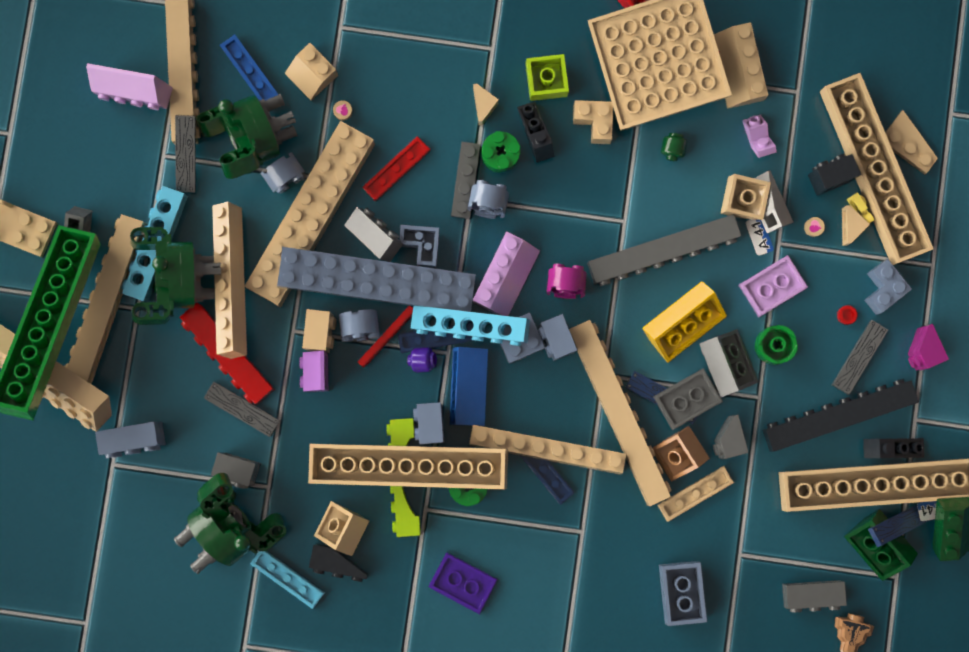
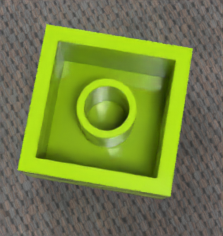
(547, 77)

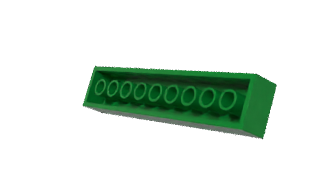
(46, 321)

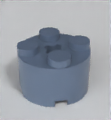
(282, 173)
(488, 199)
(359, 325)

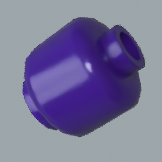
(422, 359)

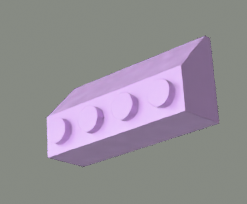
(128, 87)
(506, 275)

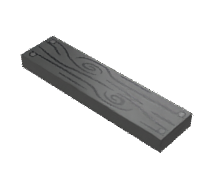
(185, 152)
(859, 357)
(241, 409)

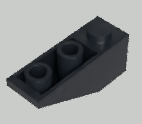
(536, 132)
(894, 448)
(330, 560)

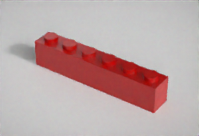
(241, 369)

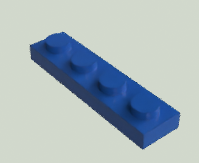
(248, 68)

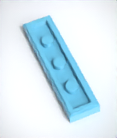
(287, 578)

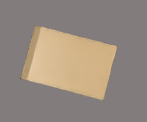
(484, 103)
(852, 224)

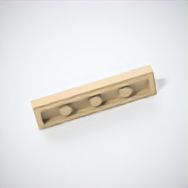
(695, 493)

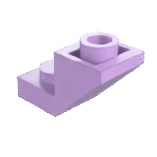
(758, 136)

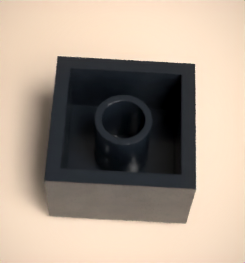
(834, 174)

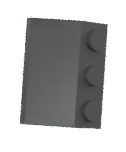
(728, 363)

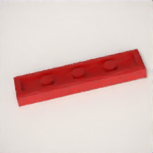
(396, 168)
(386, 337)

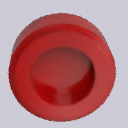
(847, 315)

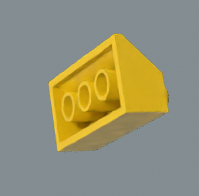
(685, 321)

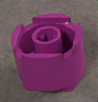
(566, 281)

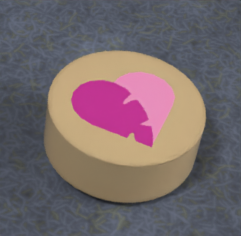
(342, 110)
(814, 227)

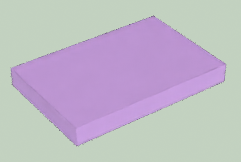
(773, 286)

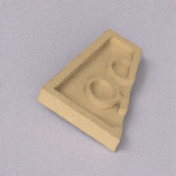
(909, 143)

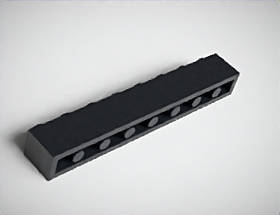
(839, 416)

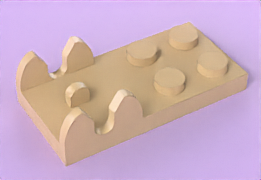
(25, 229)

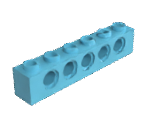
(177, 201)
(422, 315)

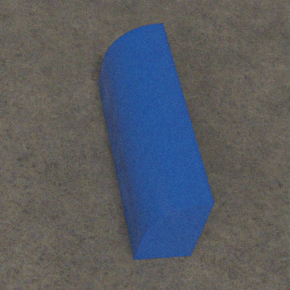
(468, 386)

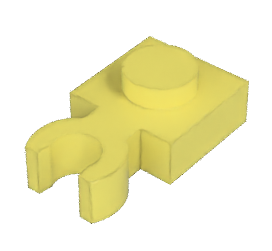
(859, 204)

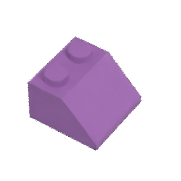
(314, 371)

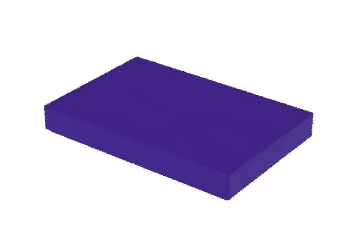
(463, 583)

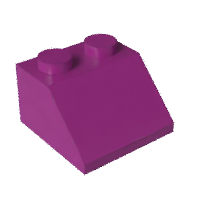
(926, 349)

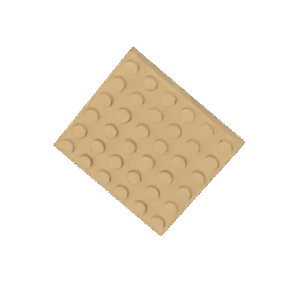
(658, 59)

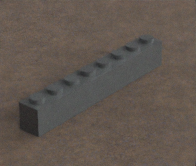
(664, 249)

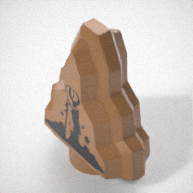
(852, 632)

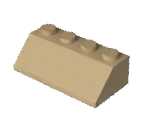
(741, 65)

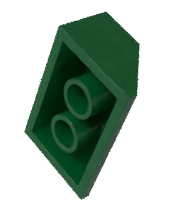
(951, 528)
(883, 560)

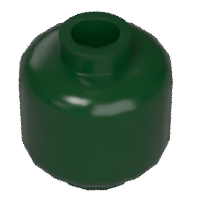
(674, 146)

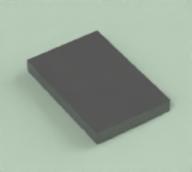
(687, 399)

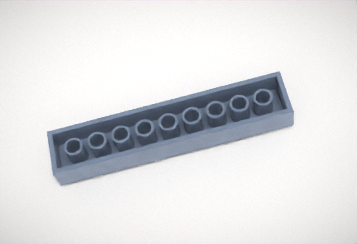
(375, 280)

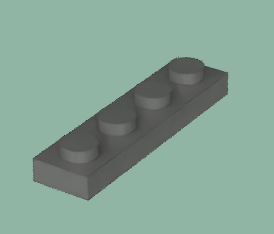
(465, 179)

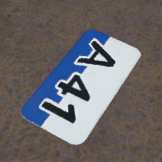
(759, 237)
(927, 510)

